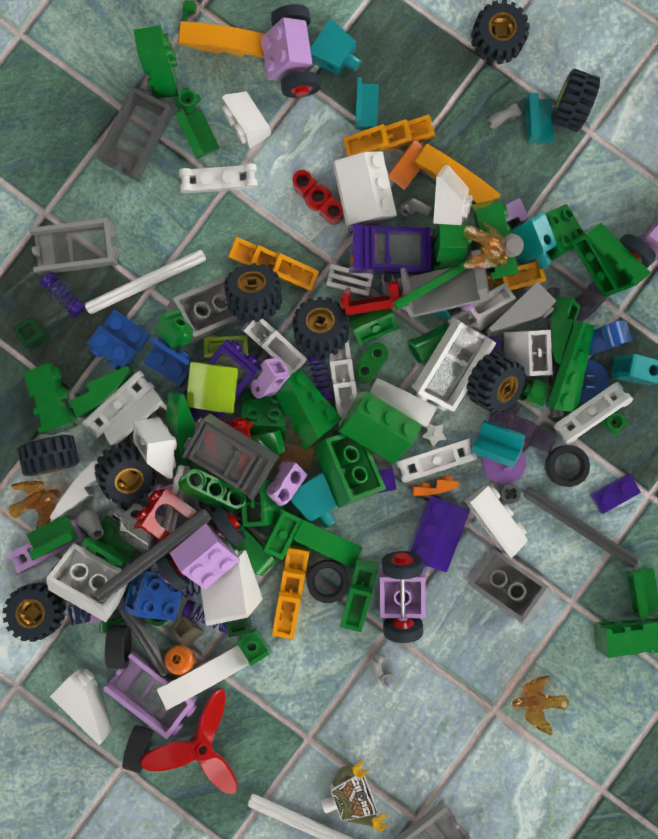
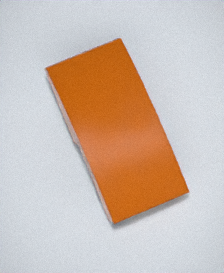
(405, 168)
(440, 486)

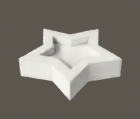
(434, 434)

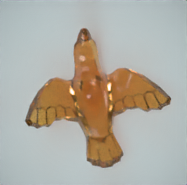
(492, 250)
(37, 499)
(536, 702)

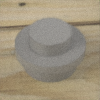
(514, 245)

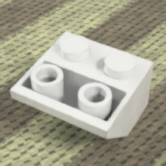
(246, 118)
(531, 350)
(155, 445)

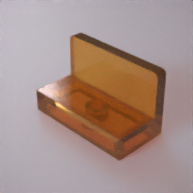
(296, 454)

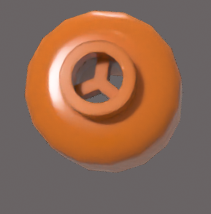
(180, 666)

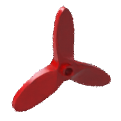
(197, 748)

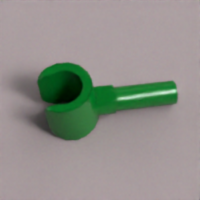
(189, 7)
(105, 625)

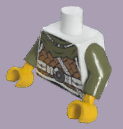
(354, 797)

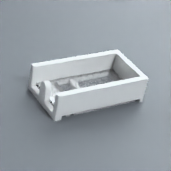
(450, 365)

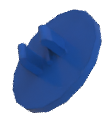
(595, 381)

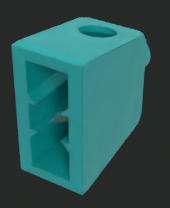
(334, 49)
(537, 240)
(635, 369)
(315, 500)

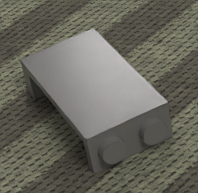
(461, 290)

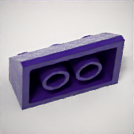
(438, 532)

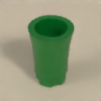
(424, 345)

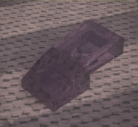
(535, 435)

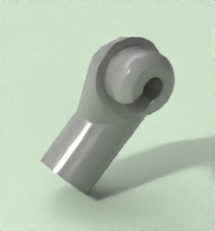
(413, 206)

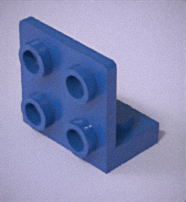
(168, 362)
(152, 597)

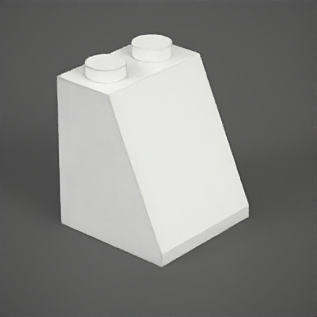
(232, 594)

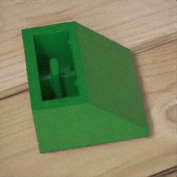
(262, 509)

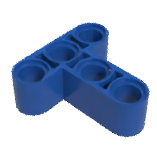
(610, 336)

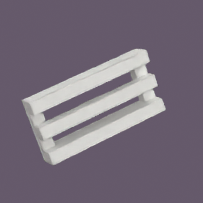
(350, 280)

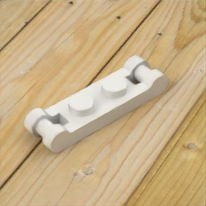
(218, 178)
(117, 404)
(592, 412)
(436, 460)

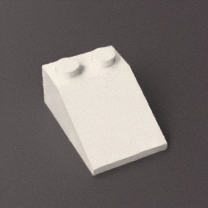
(84, 704)

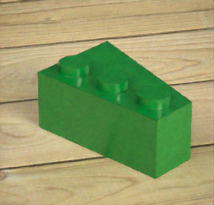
(157, 60)
(495, 215)
(449, 246)
(608, 261)
(50, 399)
(307, 408)
(626, 637)

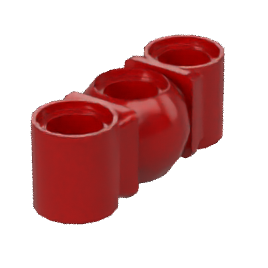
(313, 188)

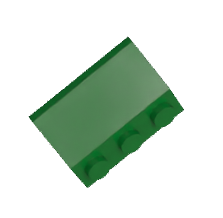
(379, 427)
(348, 470)

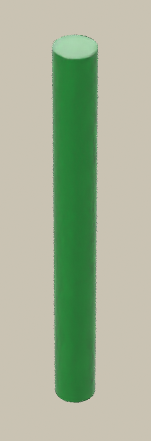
(430, 285)

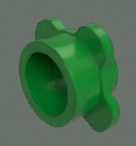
(186, 94)
(614, 428)

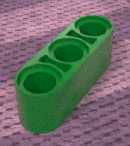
(201, 490)
(259, 560)

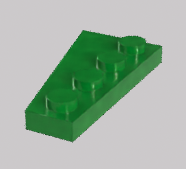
(572, 370)

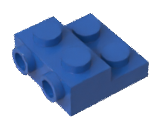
(118, 340)

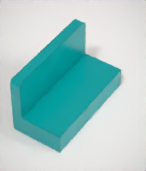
(366, 105)
(539, 119)
(499, 444)

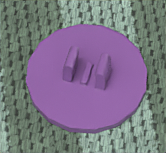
(504, 474)

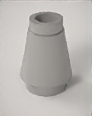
(91, 523)

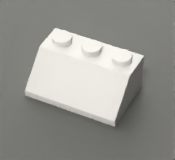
(364, 189)
(451, 198)
(149, 406)
(497, 520)
(78, 578)

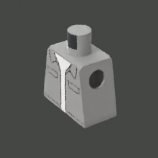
(136, 537)

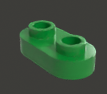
(371, 362)

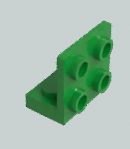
(564, 229)
(265, 413)
(111, 544)

